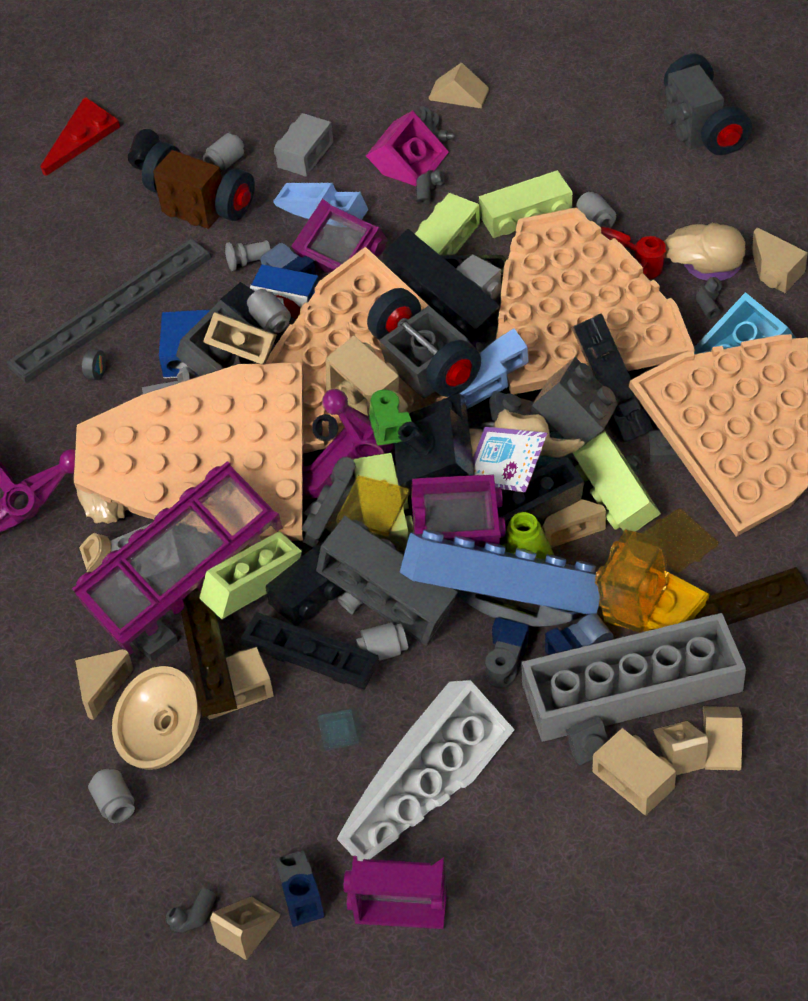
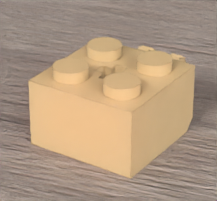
(360, 373)

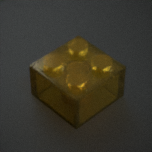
(632, 580)

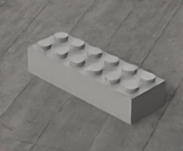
(633, 676)

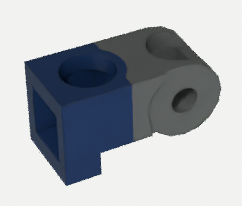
(505, 660)
(299, 888)

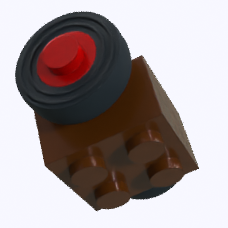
(195, 187)

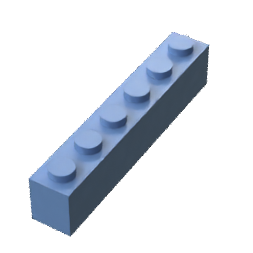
(500, 573)

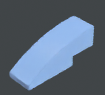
(304, 198)
(497, 361)

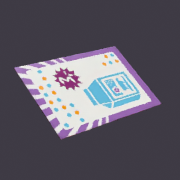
(509, 456)

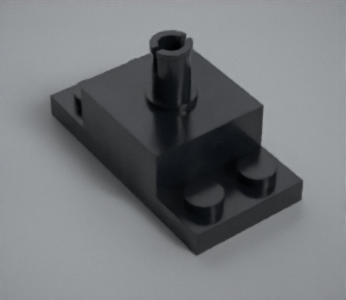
(435, 443)

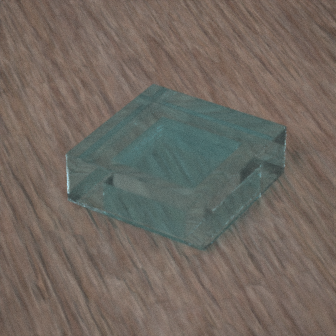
(337, 729)

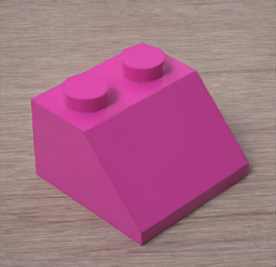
(407, 150)

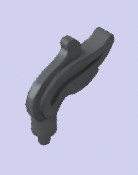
(433, 123)

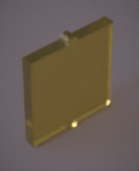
(374, 504)
(682, 539)

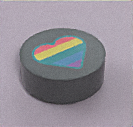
(94, 364)

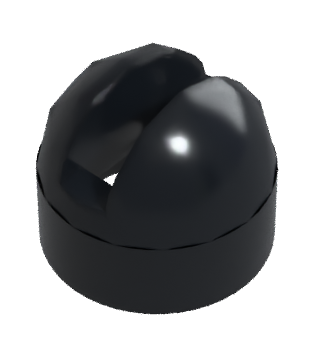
(318, 428)

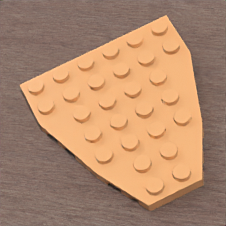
(568, 273)
(329, 320)
(737, 423)
(173, 436)

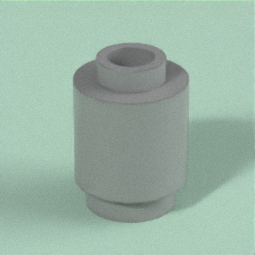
(224, 151)
(596, 209)
(268, 311)
(383, 640)
(112, 795)

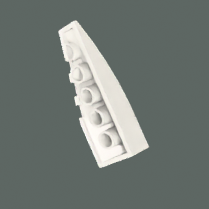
(427, 766)

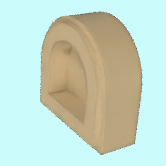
(94, 550)

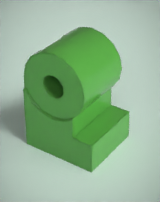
(385, 417)

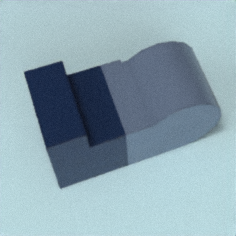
(283, 257)
(586, 632)

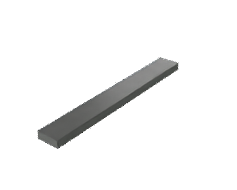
(108, 311)

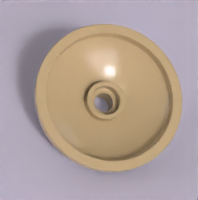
(156, 718)

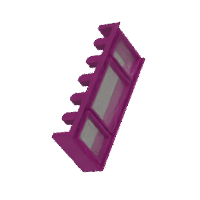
(173, 555)

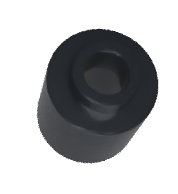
(141, 146)

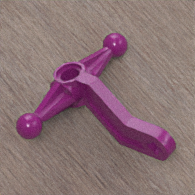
(353, 441)
(36, 487)

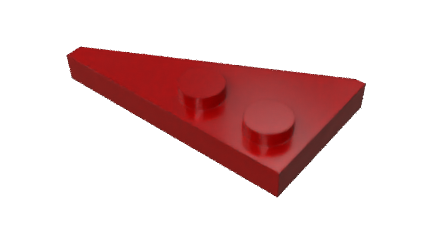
(83, 130)

